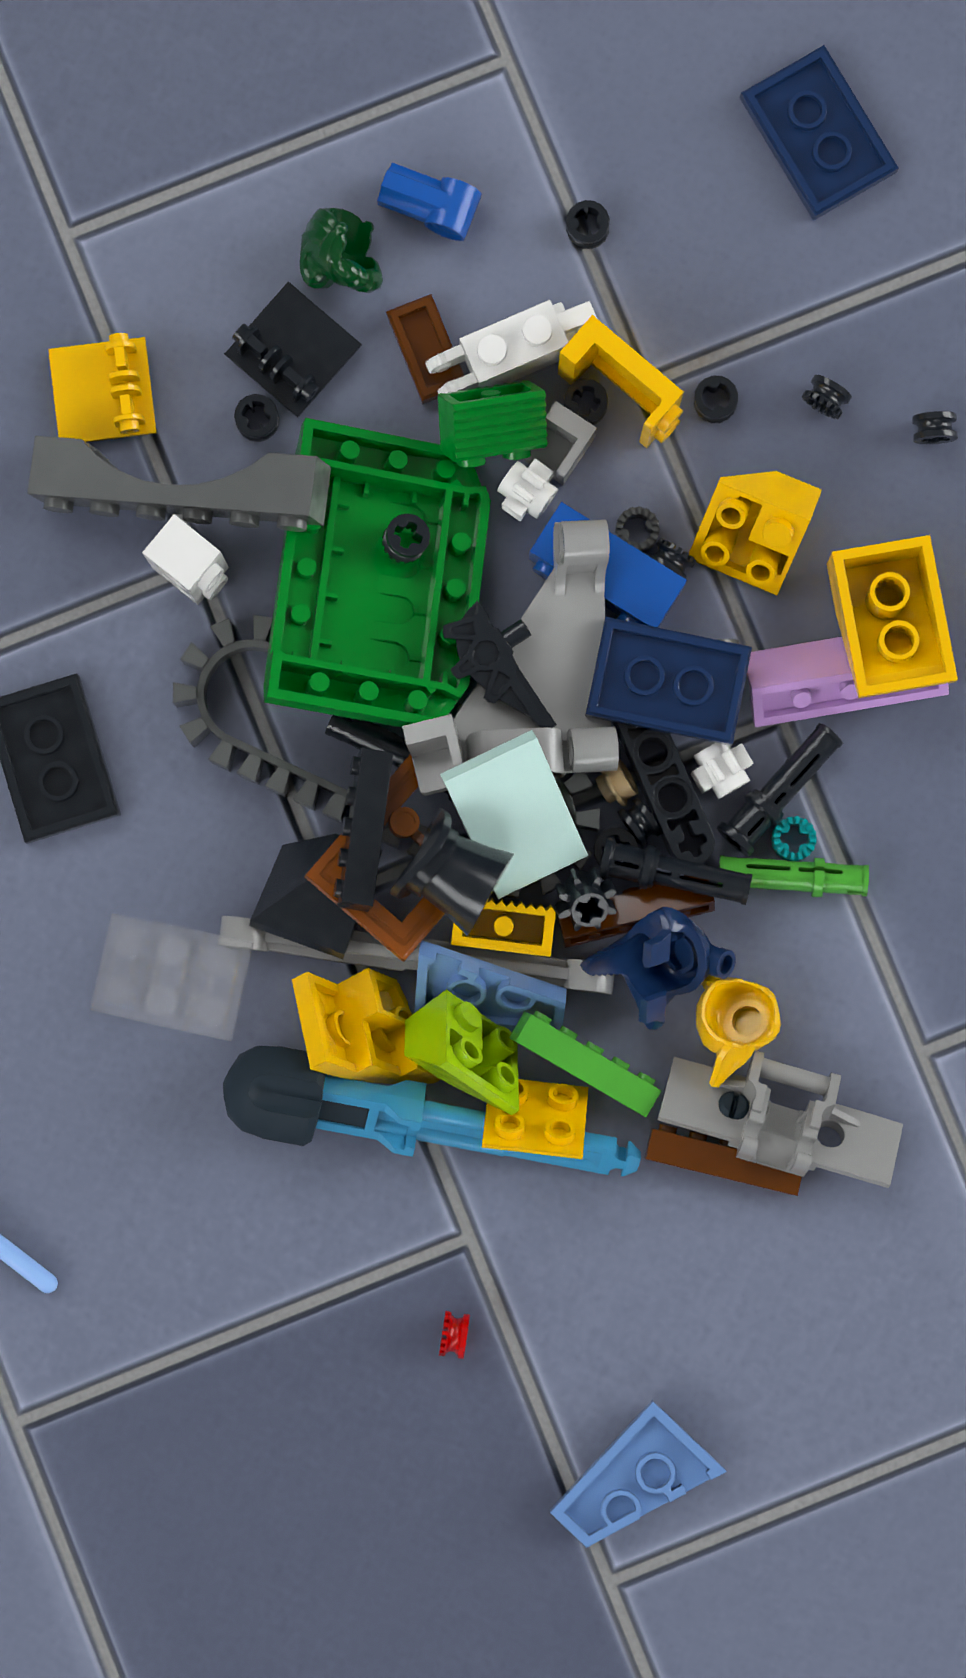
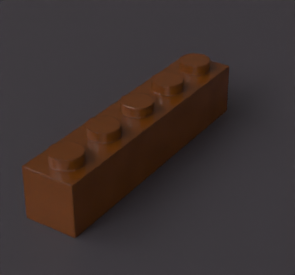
(632, 907)
(715, 1159)

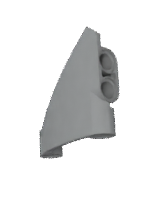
(557, 662)

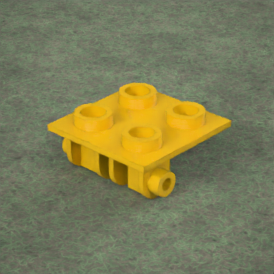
(103, 389)
(547, 1122)

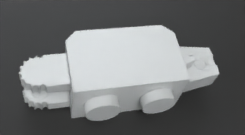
(512, 346)

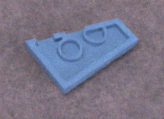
(492, 989)
(636, 1474)

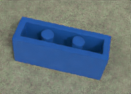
(634, 583)

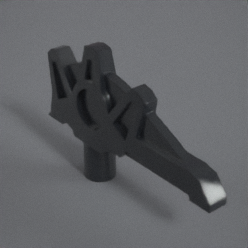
(489, 660)

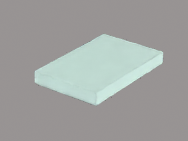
(516, 807)

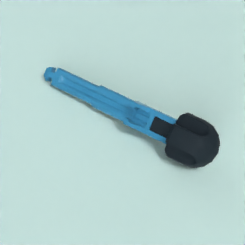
(284, 1101)

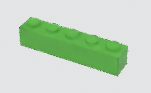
(586, 1062)

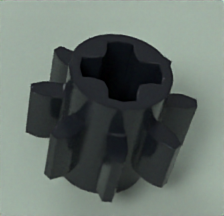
(585, 898)

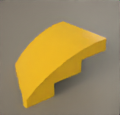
(357, 1028)

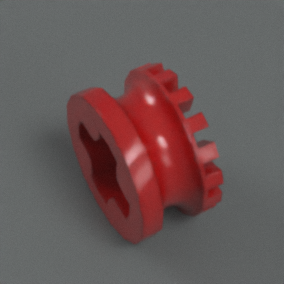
(456, 1334)

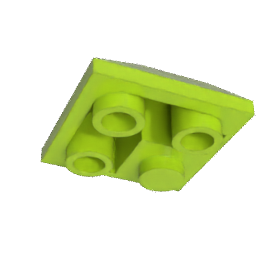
(465, 1050)

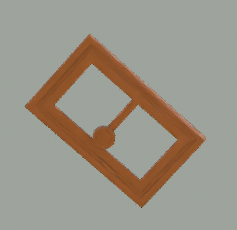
(403, 822)

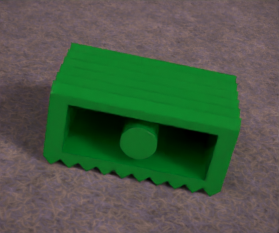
(492, 422)

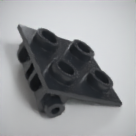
(292, 349)

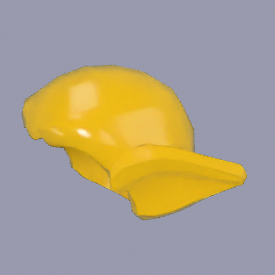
(734, 1022)

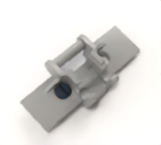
(778, 1134)

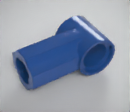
(441, 204)

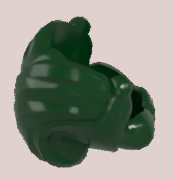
(336, 252)

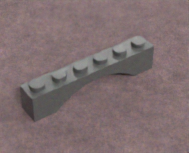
(272, 489)

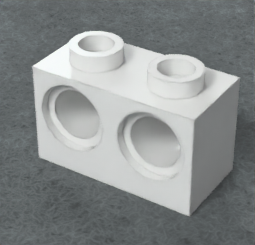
(187, 560)

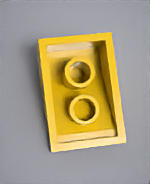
(892, 616)

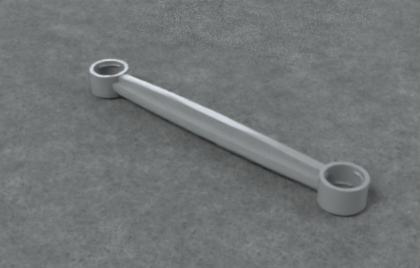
(369, 952)

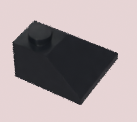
(299, 910)

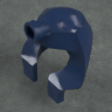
(661, 959)

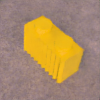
(510, 928)

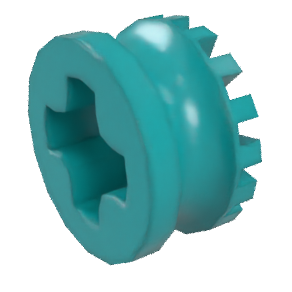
(804, 828)

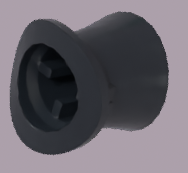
(452, 872)

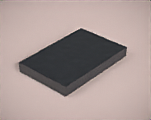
(54, 760)

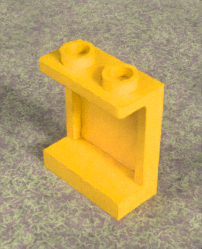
(629, 371)

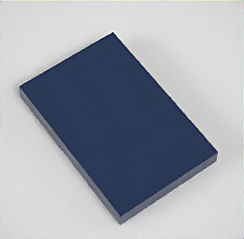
(818, 132)
(668, 681)

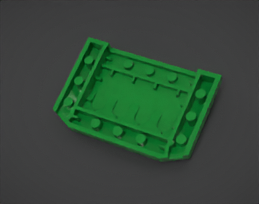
(347, 620)

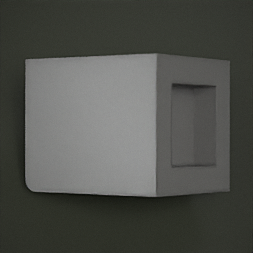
(567, 442)
(434, 750)

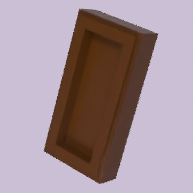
(421, 337)

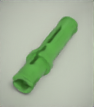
(801, 876)

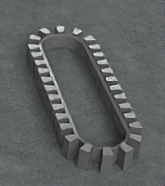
(280, 781)

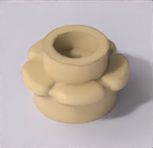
(617, 785)

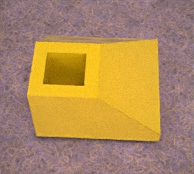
(755, 527)

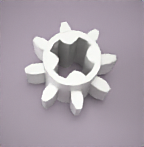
(527, 489)
(721, 769)

